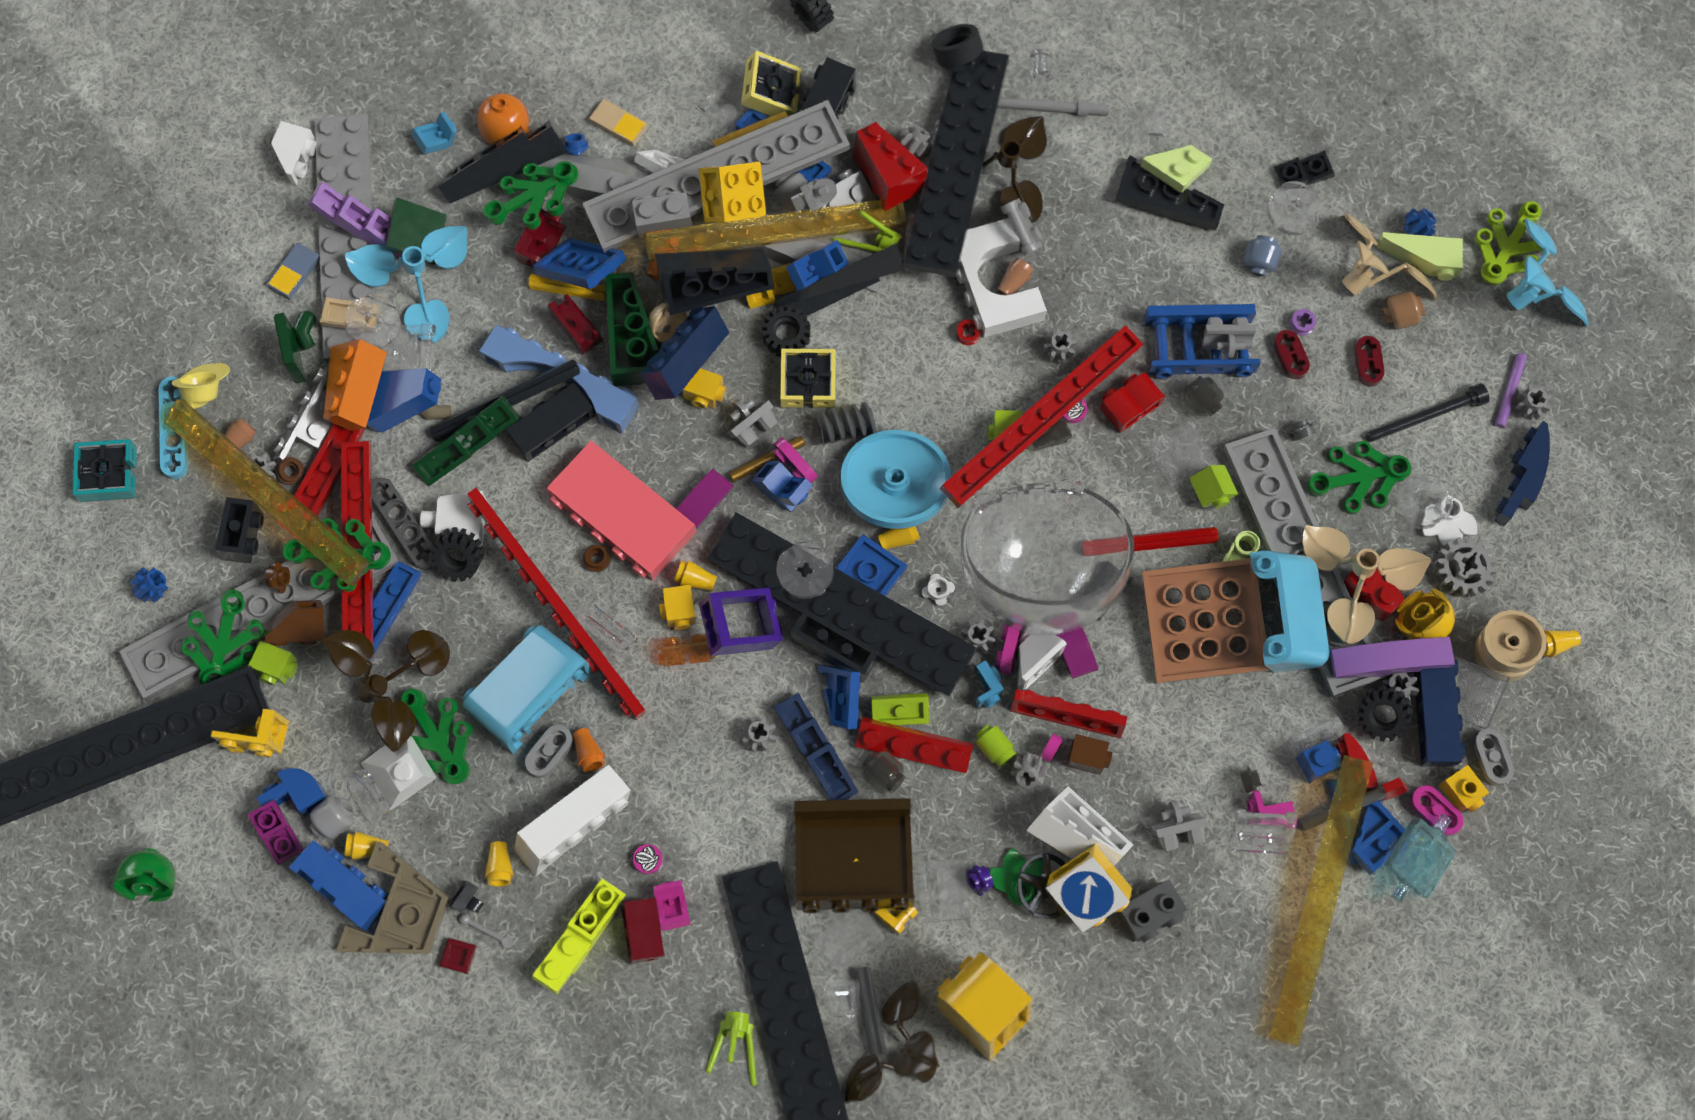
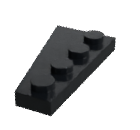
(1148, 192)

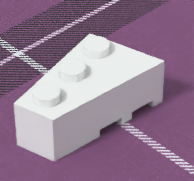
(1075, 826)

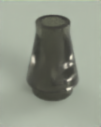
(1054, 436)

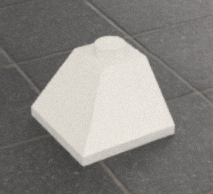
(1036, 656)
(399, 772)

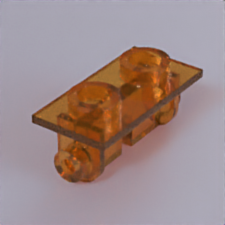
(675, 650)

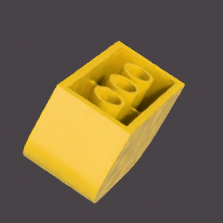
(984, 1004)

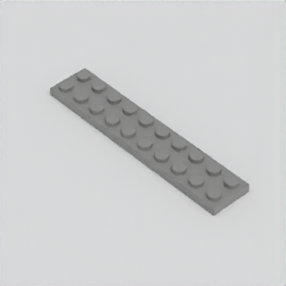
(779, 147)
(344, 165)
(1281, 516)
(158, 658)

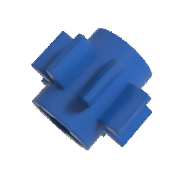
(1420, 222)
(149, 584)

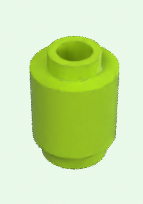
(995, 745)

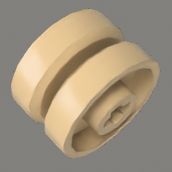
(1510, 644)

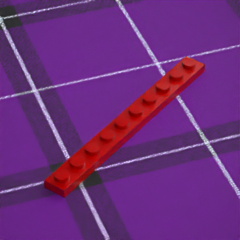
(1040, 417)
(561, 614)

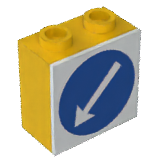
(1089, 888)

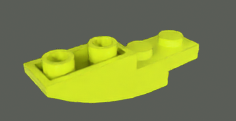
(579, 937)

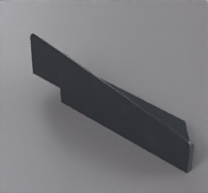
(502, 159)
(845, 281)

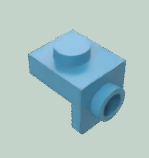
(435, 135)
(990, 680)

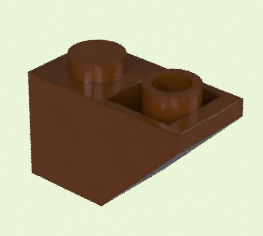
(297, 623)

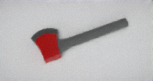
(1385, 792)

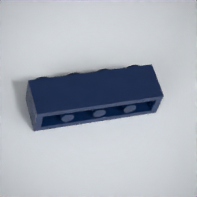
(684, 353)
(1438, 717)

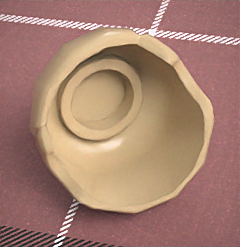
(660, 317)

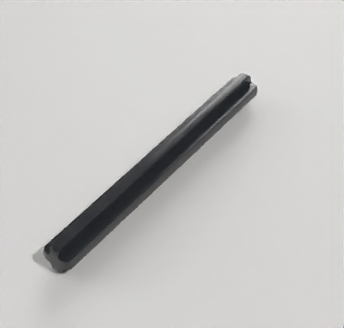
(514, 396)

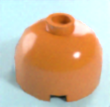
(501, 116)

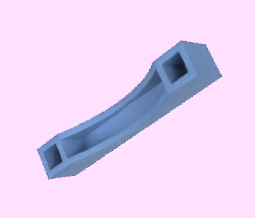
(512, 353)

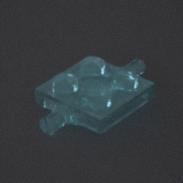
(1420, 857)

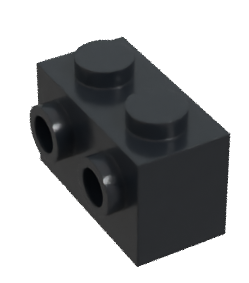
(239, 530)

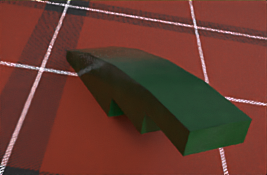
(465, 440)

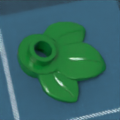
(1006, 877)

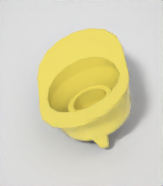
(201, 383)

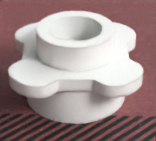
(937, 581)

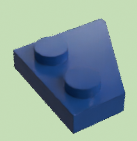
(841, 695)
(1376, 837)

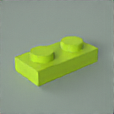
(901, 708)

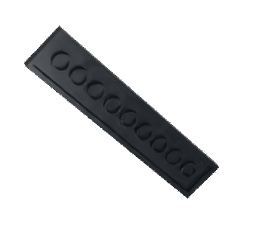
(956, 165)
(896, 632)
(129, 744)
(784, 994)

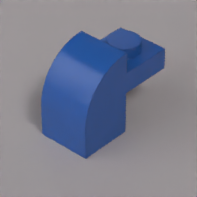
(817, 265)
(781, 485)
(299, 786)

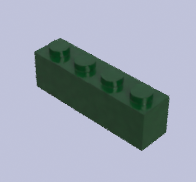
(628, 330)

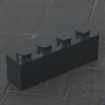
(832, 83)
(711, 277)

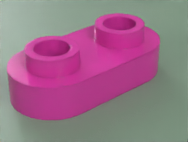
(785, 452)
(1006, 657)
(1437, 805)

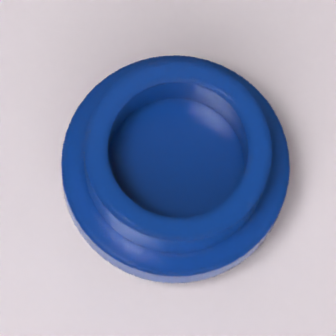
(575, 143)

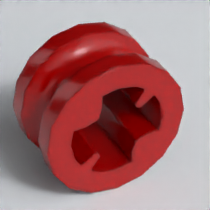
(960, 332)

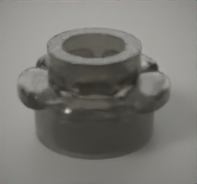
(1250, 779)

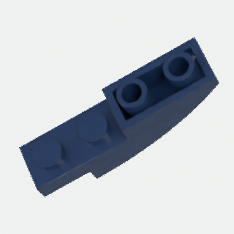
(1530, 471)

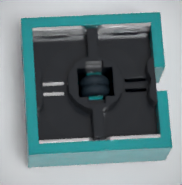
(104, 470)

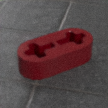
(1297, 352)
(1363, 361)

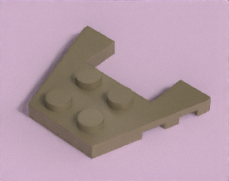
(409, 916)

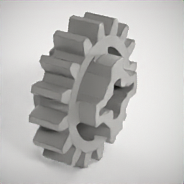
(1478, 567)

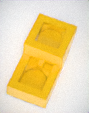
(782, 285)

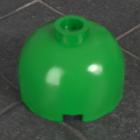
(143, 873)

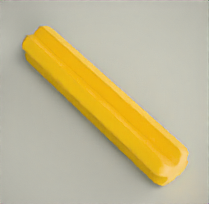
(553, 286)

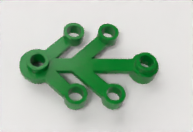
(560, 177)
(1363, 475)
(369, 551)
(221, 644)
(439, 738)

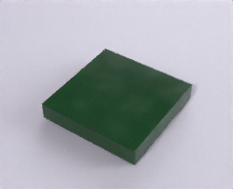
(410, 225)
(289, 348)

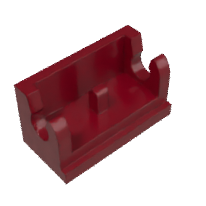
(540, 241)
(575, 324)
(642, 930)

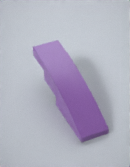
(351, 215)
(1392, 657)

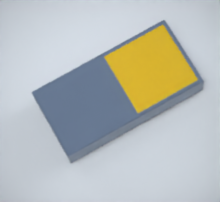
(293, 271)

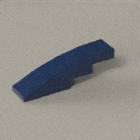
(815, 748)

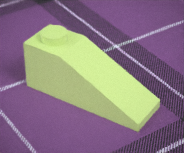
(1428, 254)

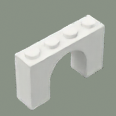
(993, 311)

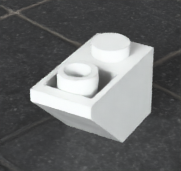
(293, 148)

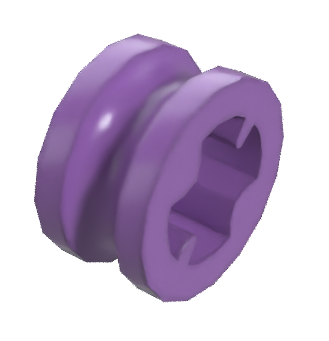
(1308, 327)

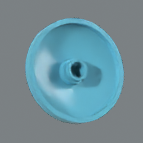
(895, 479)

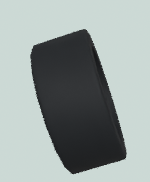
(957, 45)

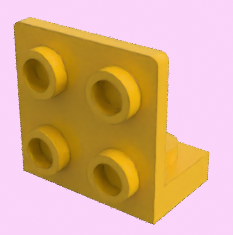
(732, 192)
(270, 739)

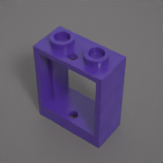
(716, 624)

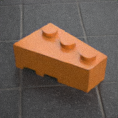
(352, 383)

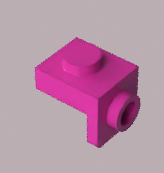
(1256, 805)
(671, 905)

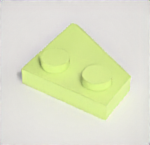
(1177, 166)

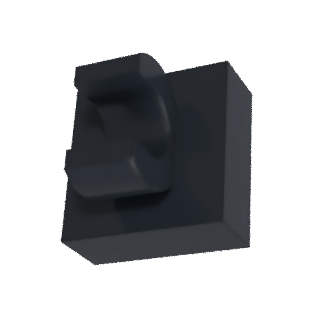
(465, 897)

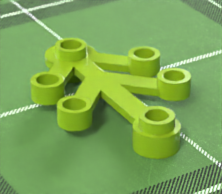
(1507, 246)

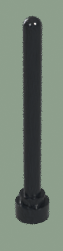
(1476, 395)

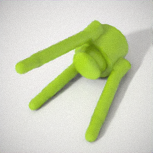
(885, 237)
(735, 1026)

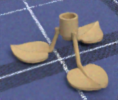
(1361, 275)
(1401, 568)

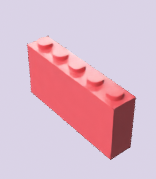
(621, 511)

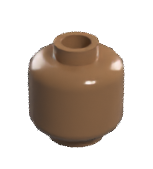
(1404, 310)

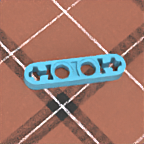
(166, 432)

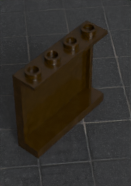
(837, 833)

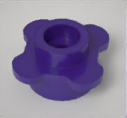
(979, 879)

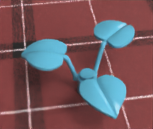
(444, 246)
(1536, 278)

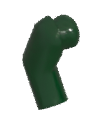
(303, 327)

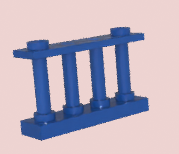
(1187, 317)

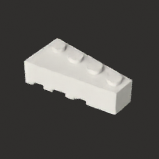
(571, 820)

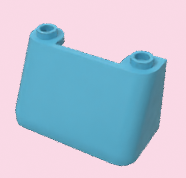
(1302, 612)
(525, 686)

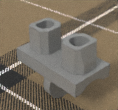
(815, 194)
(1228, 337)
(762, 415)
(1192, 826)

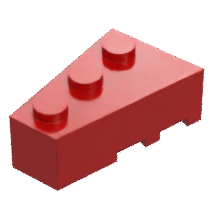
(888, 165)

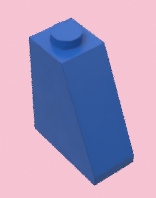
(402, 396)

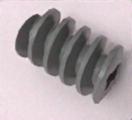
(846, 422)

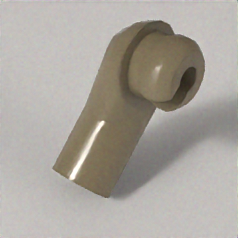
(437, 412)

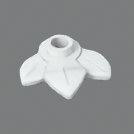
(1453, 525)

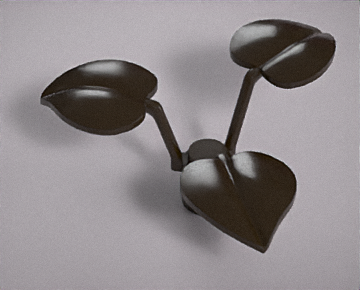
(1028, 140)
(351, 656)
(915, 1059)

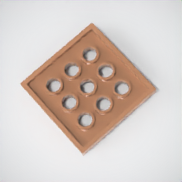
(1197, 664)

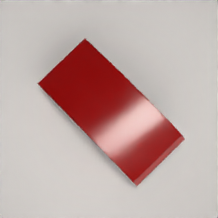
(1350, 747)

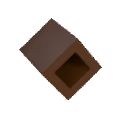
(1089, 754)

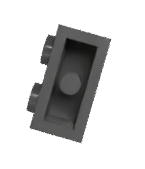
(1151, 911)

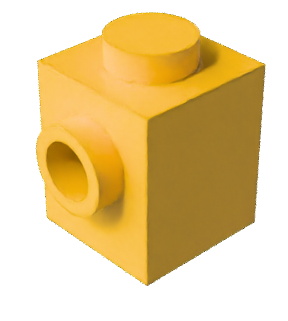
(705, 389)
(678, 607)
(1464, 790)

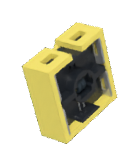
(770, 85)
(808, 377)

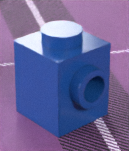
(1319, 761)

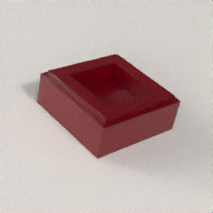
(458, 956)

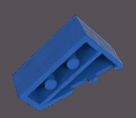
(340, 885)

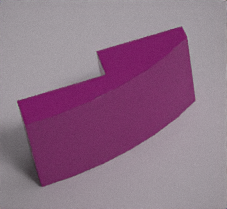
(705, 497)
(1078, 654)
(276, 832)

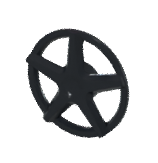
(1039, 883)

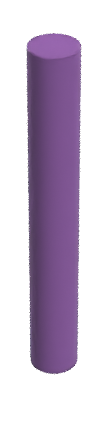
(1510, 390)

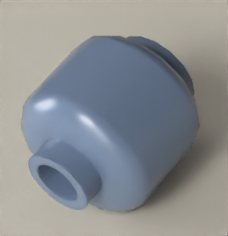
(1262, 255)

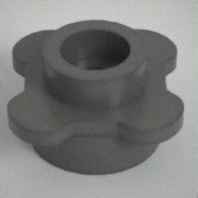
(1302, 429)

